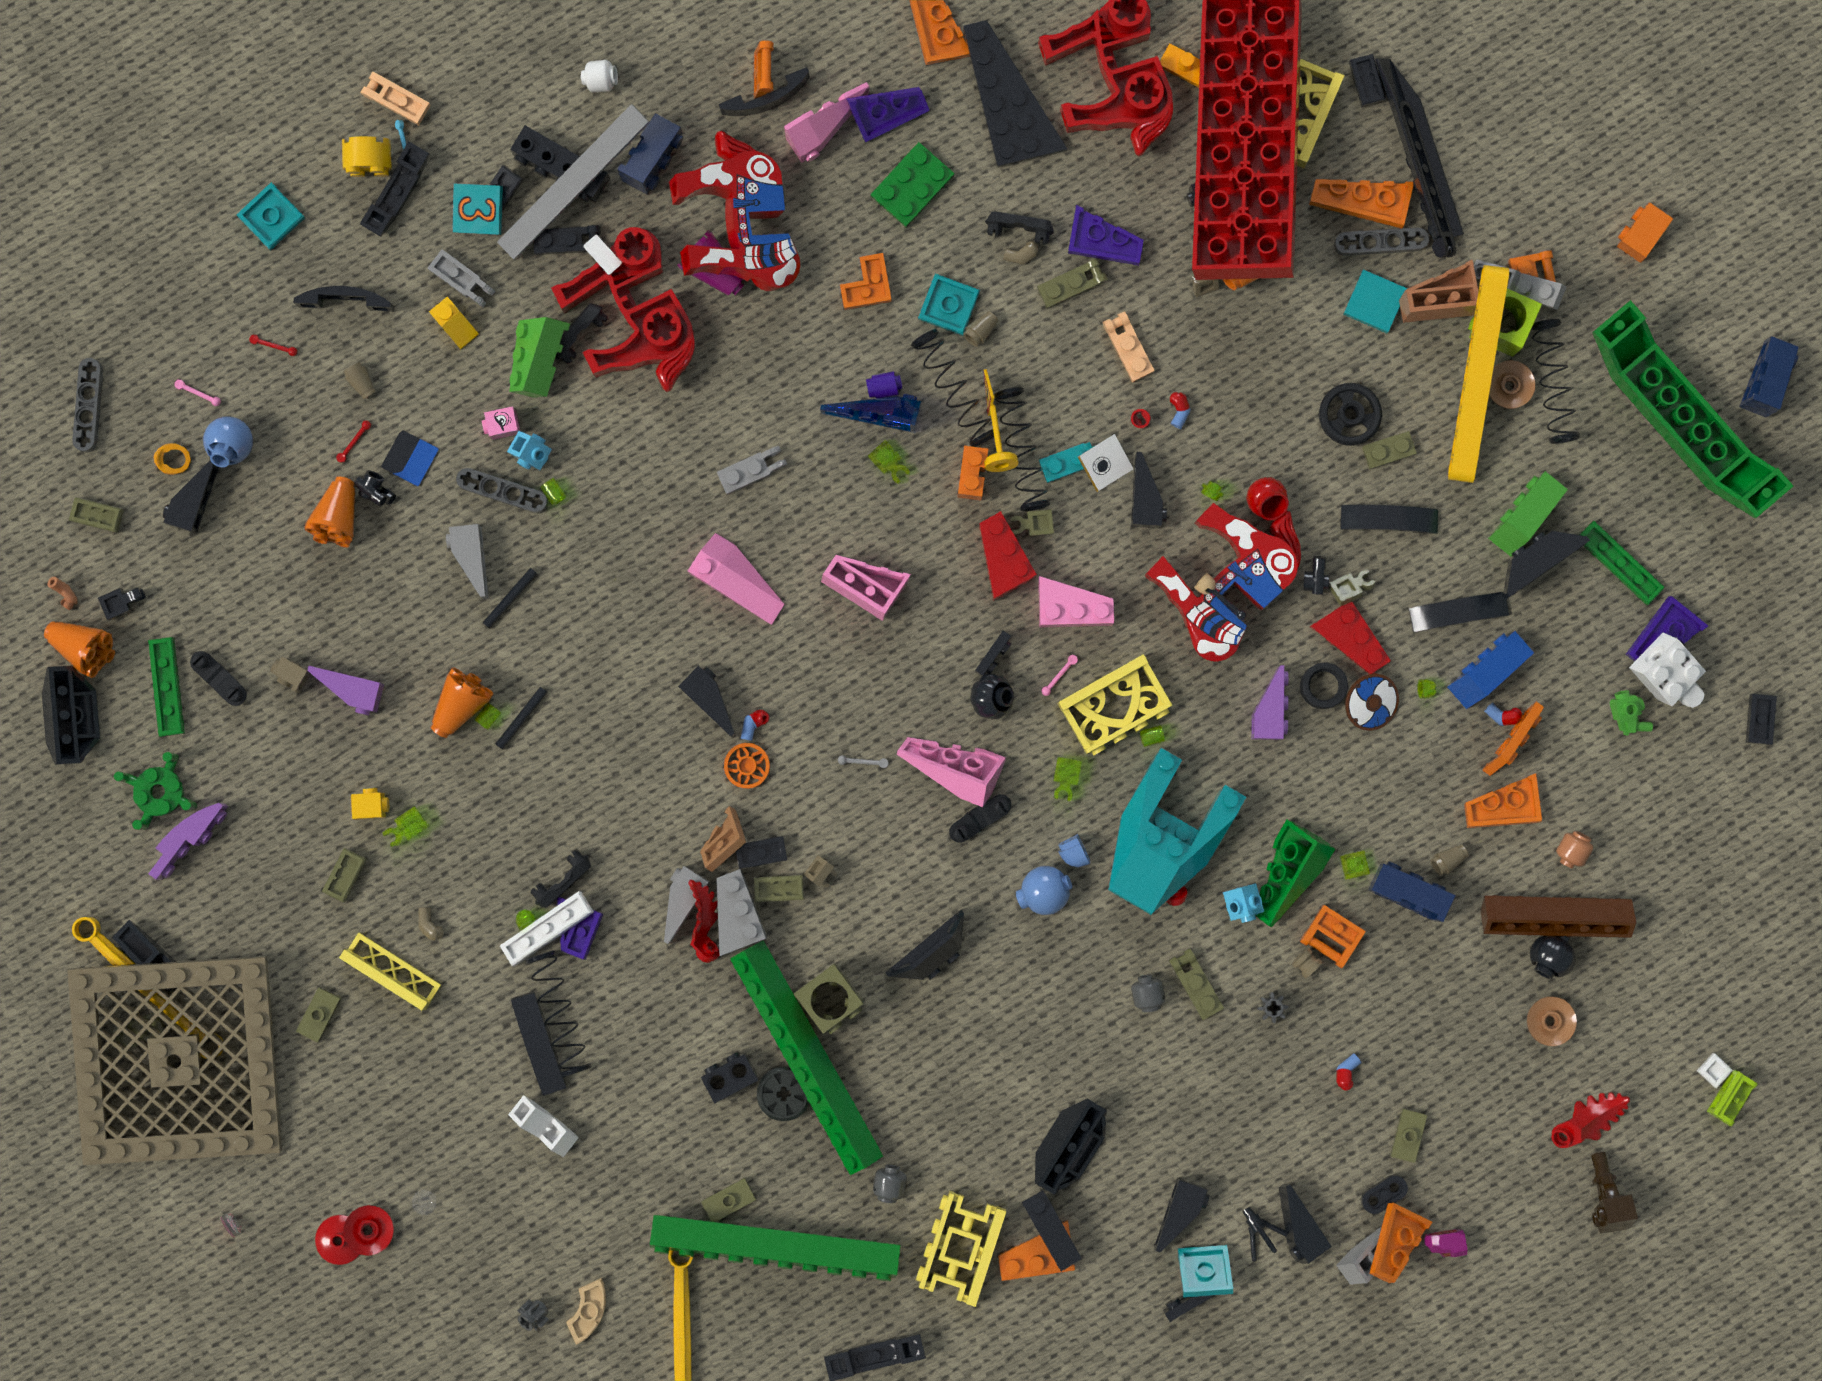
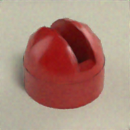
(1137, 422)

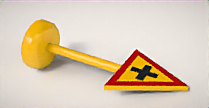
(1001, 460)

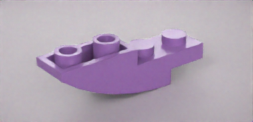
(193, 830)

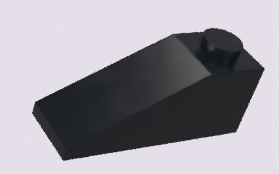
(1146, 500)
(190, 502)
(707, 695)
(1182, 1209)
(1052, 1230)
(1301, 1230)

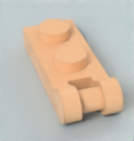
(396, 98)
(1128, 347)

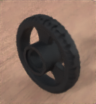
(1370, 421)

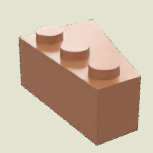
(1442, 297)

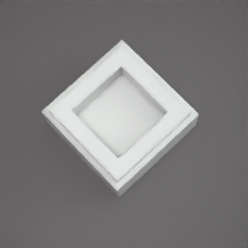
(1714, 1070)

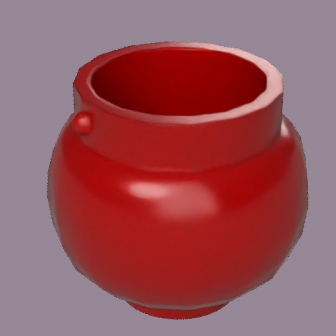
(1267, 498)

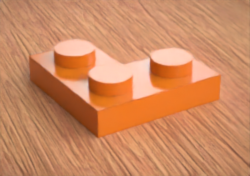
(873, 288)

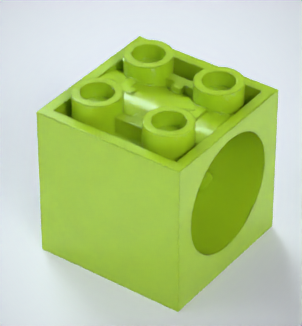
(1525, 313)

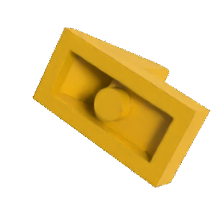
(454, 323)

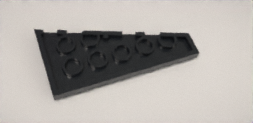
(1012, 113)

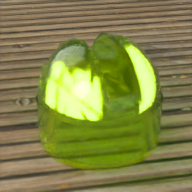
(1426, 688)
(524, 919)

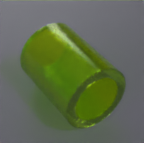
(553, 491)
(487, 716)
(1152, 736)

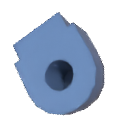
(1074, 852)

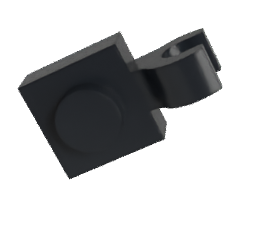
(117, 602)

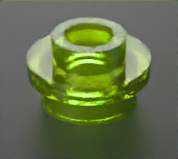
(1212, 490)

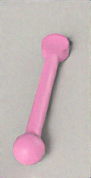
(179, 384)
(1072, 659)

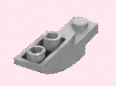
(1535, 288)

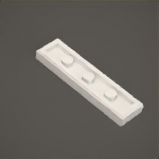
(546, 928)

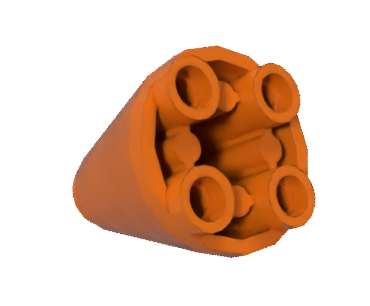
(334, 514)
(81, 646)
(458, 702)

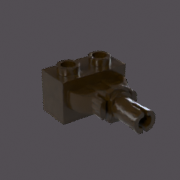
(1613, 1210)

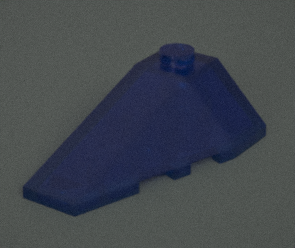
(889, 412)

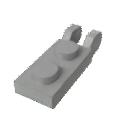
(459, 276)
(749, 470)

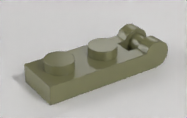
(1071, 283)
(1196, 985)

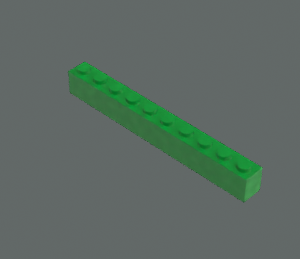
(806, 1057)
(774, 1246)

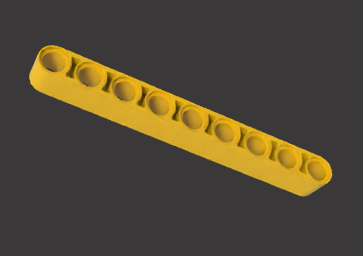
(1478, 373)

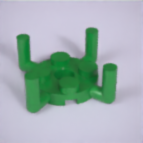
(144, 787)

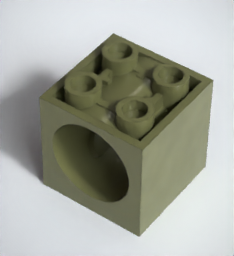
(807, 997)

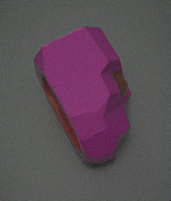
(1447, 1243)

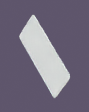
(602, 254)

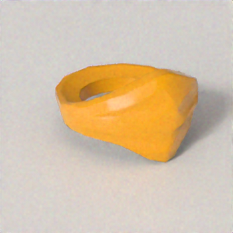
(158, 458)

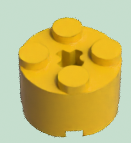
(366, 155)

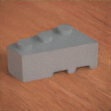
(737, 914)

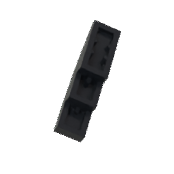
(538, 1043)

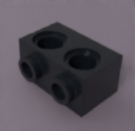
(732, 1082)

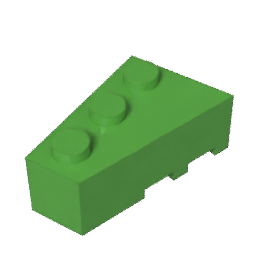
(534, 355)
(1528, 513)

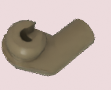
(1022, 256)
(427, 927)

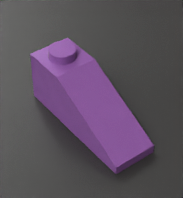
(354, 691)

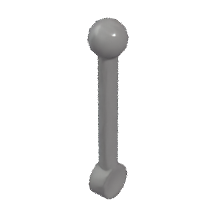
(883, 763)

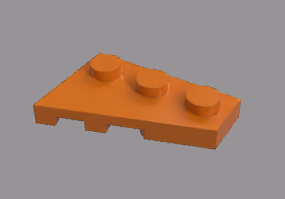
(1519, 734)
(1397, 1239)
(1029, 1259)

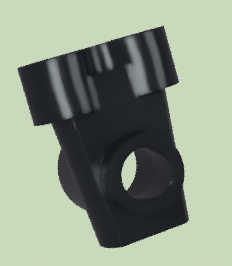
(371, 489)
(1316, 580)

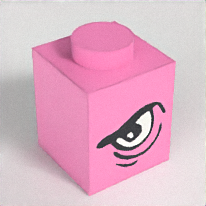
(501, 423)

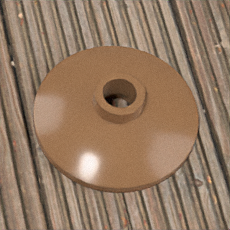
(1522, 381)
(1563, 1025)

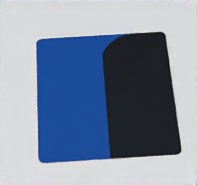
(409, 457)

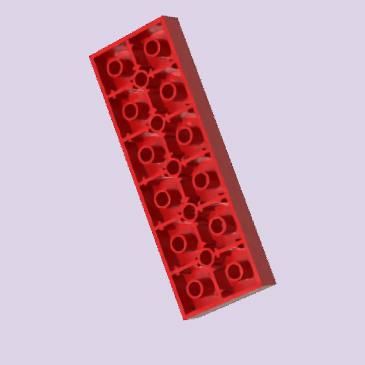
(1247, 139)

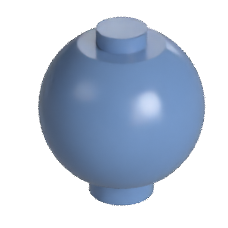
(227, 441)
(1044, 890)

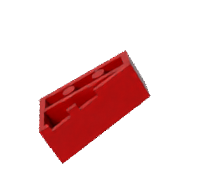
(1004, 557)

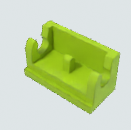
(1731, 1097)

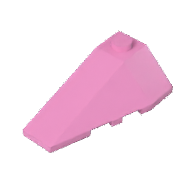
(813, 131)
(732, 575)
(963, 773)

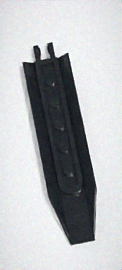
(1422, 160)

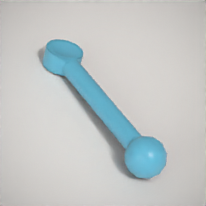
(399, 125)

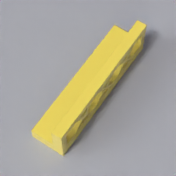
(385, 979)

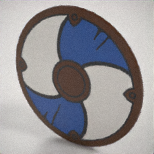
(1372, 702)

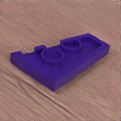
(887, 110)
(1101, 240)
(1670, 619)

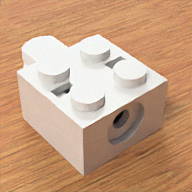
(1670, 672)

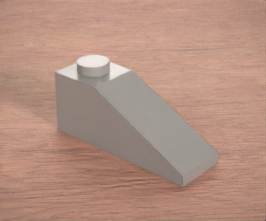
(468, 549)
(680, 900)
(1358, 1261)

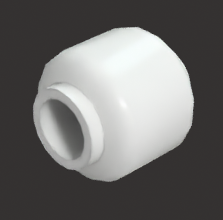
(599, 76)

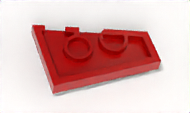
(1353, 637)

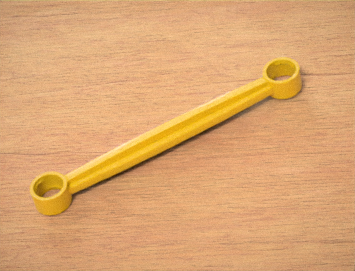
(117, 957)
(681, 1321)

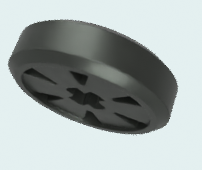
(772, 1104)

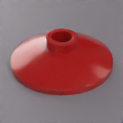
(381, 1230)
(325, 1242)

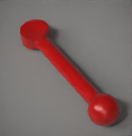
(254, 339)
(342, 457)

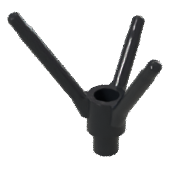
(1256, 1225)

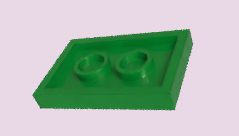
(912, 184)

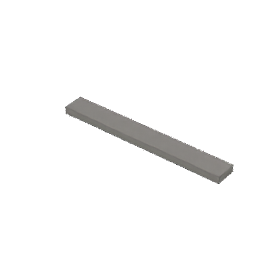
(573, 181)

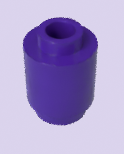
(884, 385)

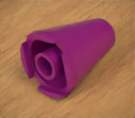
(724, 282)

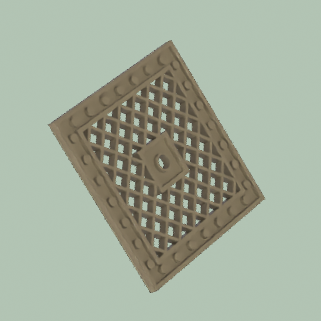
(90, 1079)

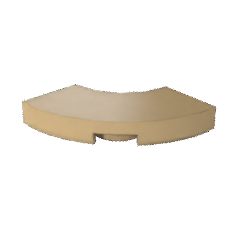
(590, 1310)

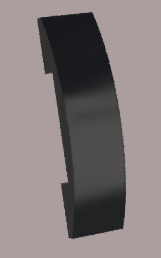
(737, 107)
(397, 190)
(315, 297)
(1389, 518)
(1458, 611)
(874, 1356)

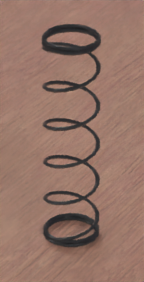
(925, 338)
(1008, 393)
(1571, 435)
(575, 1069)

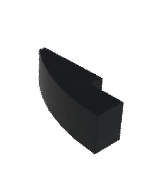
(140, 946)

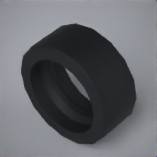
(1342, 685)

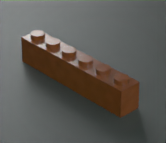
(1558, 916)

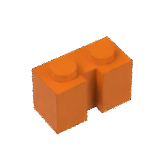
(1644, 232)
(970, 483)

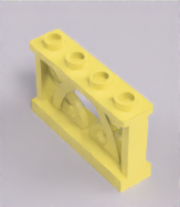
(1326, 96)
(1130, 675)

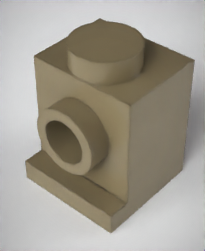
(290, 673)

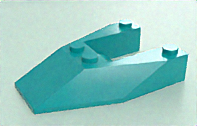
(1156, 849)

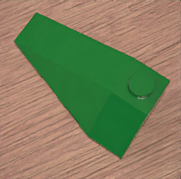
(1295, 866)

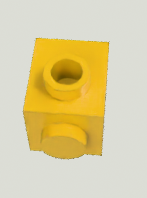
(369, 804)

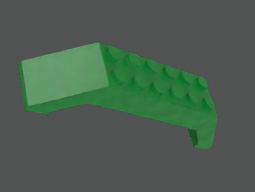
(1685, 416)

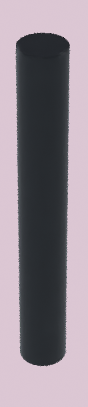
(509, 598)
(521, 718)

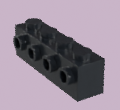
(552, 160)

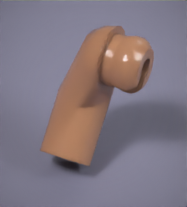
(64, 589)

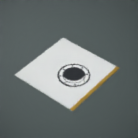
(1105, 462)

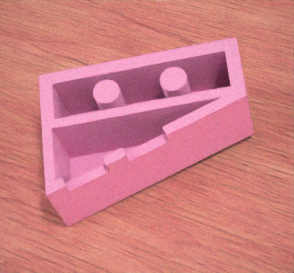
(865, 585)
(1071, 606)

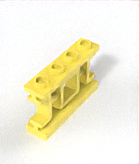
(979, 1253)

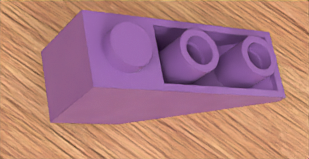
(1268, 715)

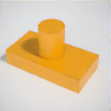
(1181, 64)

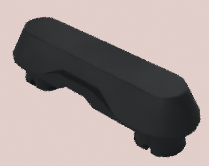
(1042, 227)
(591, 313)
(218, 678)
(980, 818)
(545, 897)

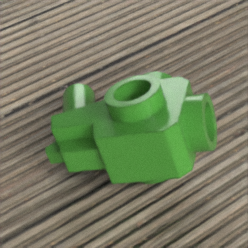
(1625, 710)

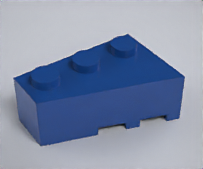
(1491, 669)

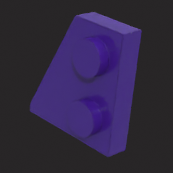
(580, 937)

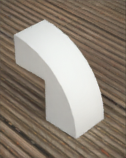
(543, 1125)

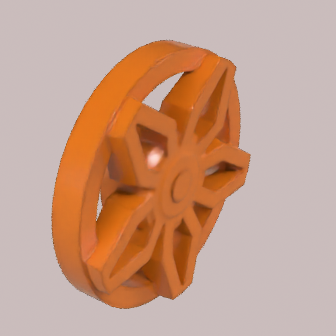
(746, 765)

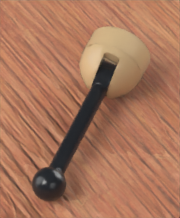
(1207, 585)

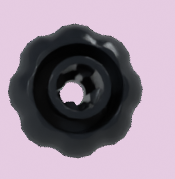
(991, 696)
(1553, 956)

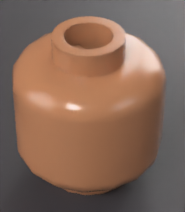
(1574, 849)

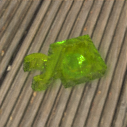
(886, 459)
(1067, 774)
(408, 825)

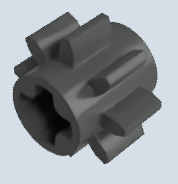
(1267, 1002)
(533, 1315)

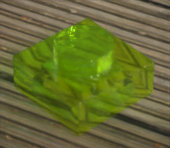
(1354, 865)

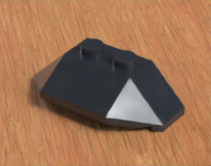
(1539, 558)
(69, 715)
(932, 952)
(1070, 1145)

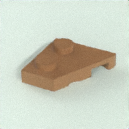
(723, 841)

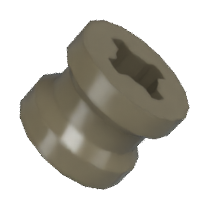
(1306, 963)

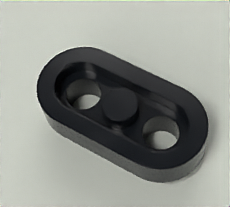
(1384, 1194)

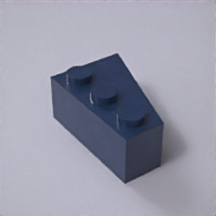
(651, 154)
(1770, 377)
(1412, 892)

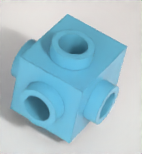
(529, 450)
(1243, 903)

